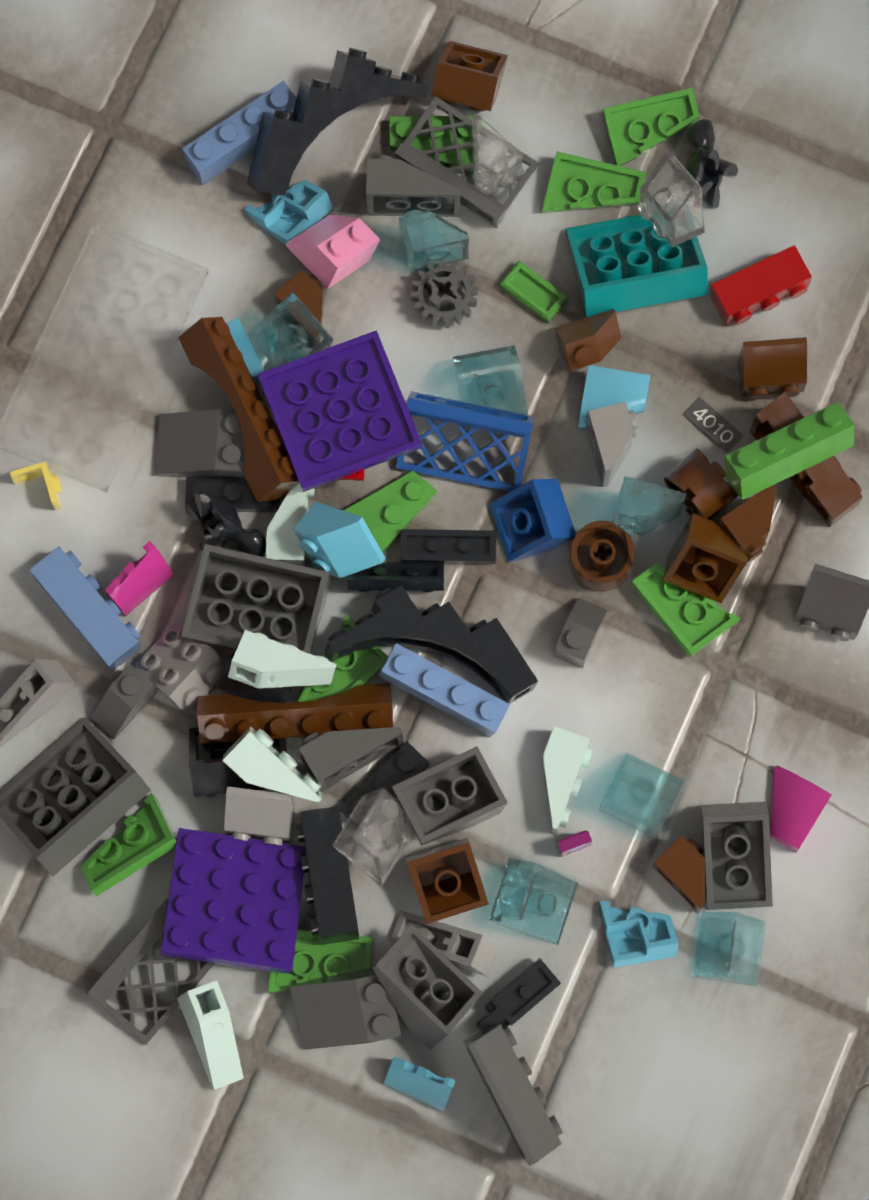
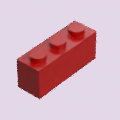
(760, 286)

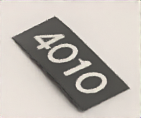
(713, 424)

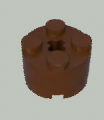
(703, 485)
(613, 543)

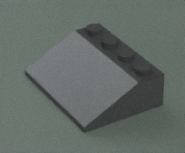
(254, 595)
(70, 796)

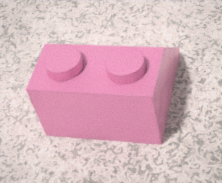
(334, 247)

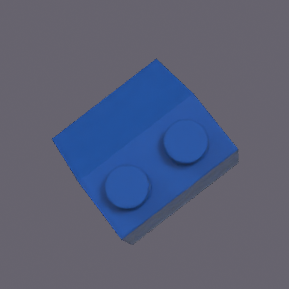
(532, 519)

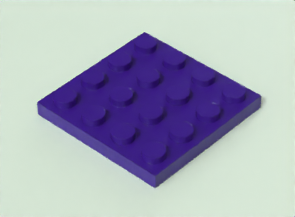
(340, 411)
(233, 901)

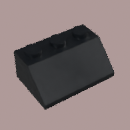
(210, 773)

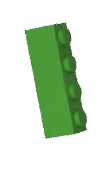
(789, 450)

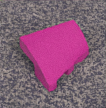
(139, 580)
(794, 807)

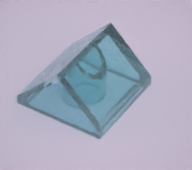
(729, 947)

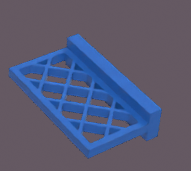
(472, 416)

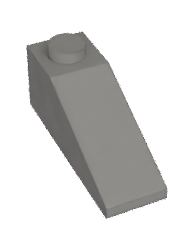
(32, 696)
(459, 946)

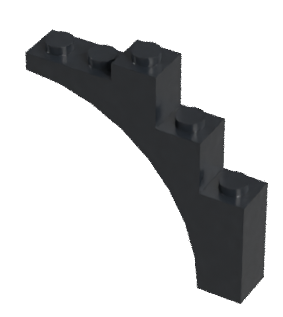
(287, 135)
(484, 650)

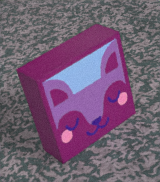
(574, 843)

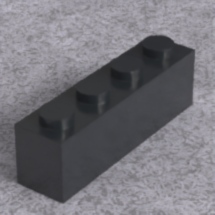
(329, 877)

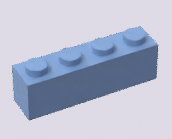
(235, 135)
(86, 609)
(443, 690)

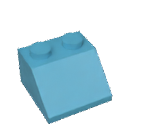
(337, 541)

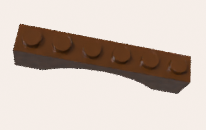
(266, 458)
(229, 716)

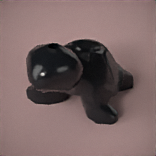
(705, 162)
(223, 525)

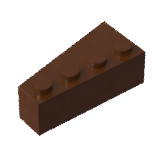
(823, 484)

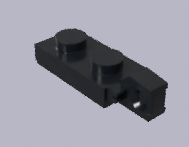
(519, 996)

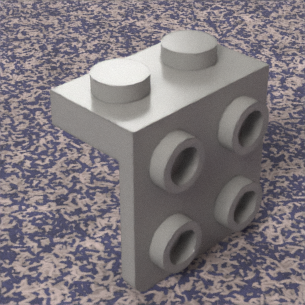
(181, 668)

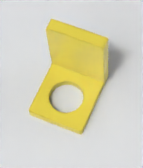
(39, 470)

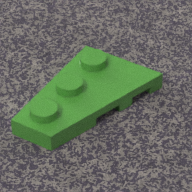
(648, 122)
(403, 125)
(590, 184)
(394, 507)
(685, 615)
(350, 670)
(135, 846)
(321, 961)

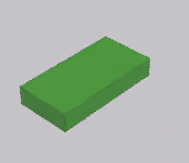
(533, 291)

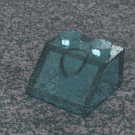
(430, 238)
(290, 332)
(491, 379)
(645, 506)
(641, 795)
(533, 900)

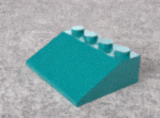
(630, 267)

